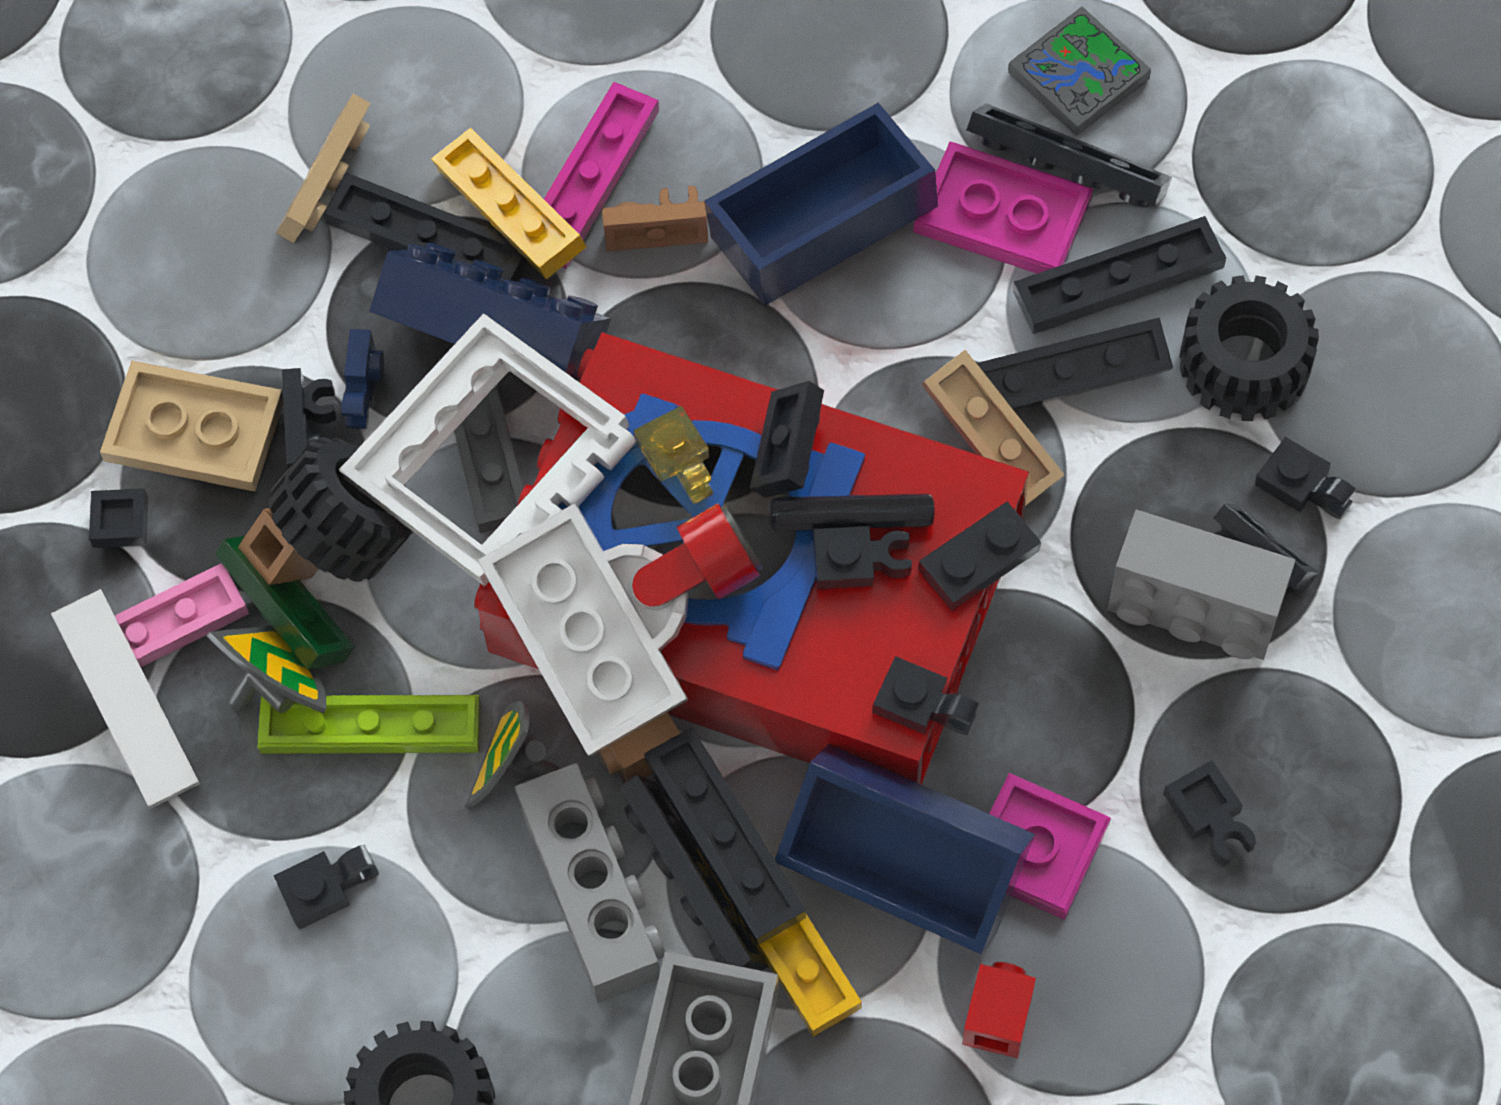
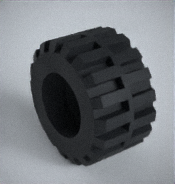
(1256, 312)
(331, 518)
(417, 1054)

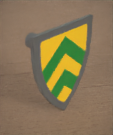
(269, 670)
(506, 753)

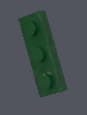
(290, 610)

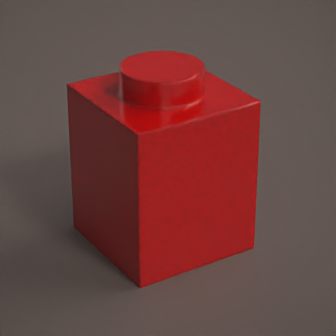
(999, 1009)

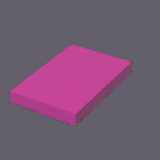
(1004, 210)

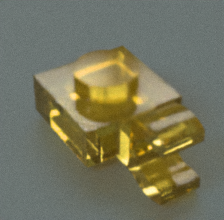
(676, 449)

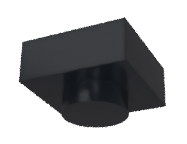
(118, 518)

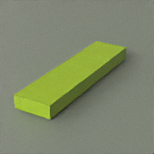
(373, 725)

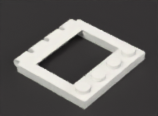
(443, 403)

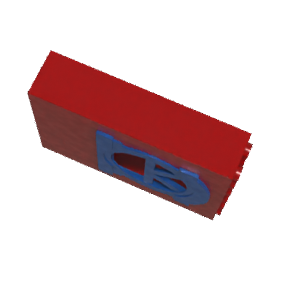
(788, 658)

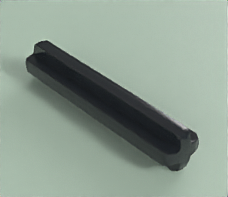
(852, 511)

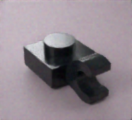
(1300, 476)
(916, 696)
(317, 887)

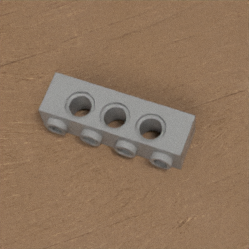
(610, 964)

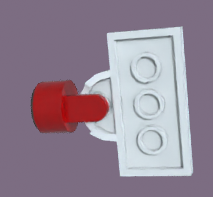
(607, 614)

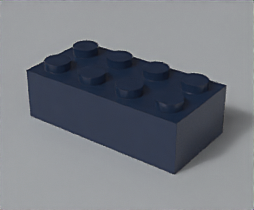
(821, 203)
(448, 296)
(904, 848)

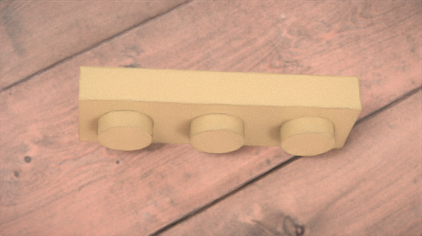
(326, 170)
(990, 422)

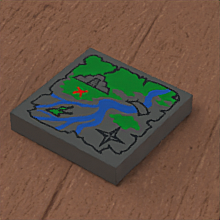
(1079, 70)

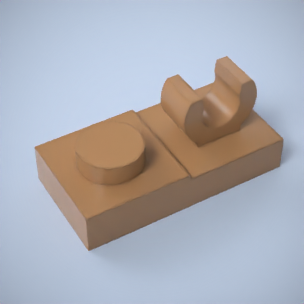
(650, 226)

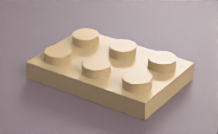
(192, 425)

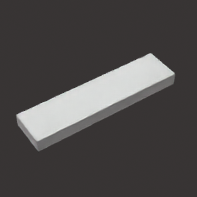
(125, 699)

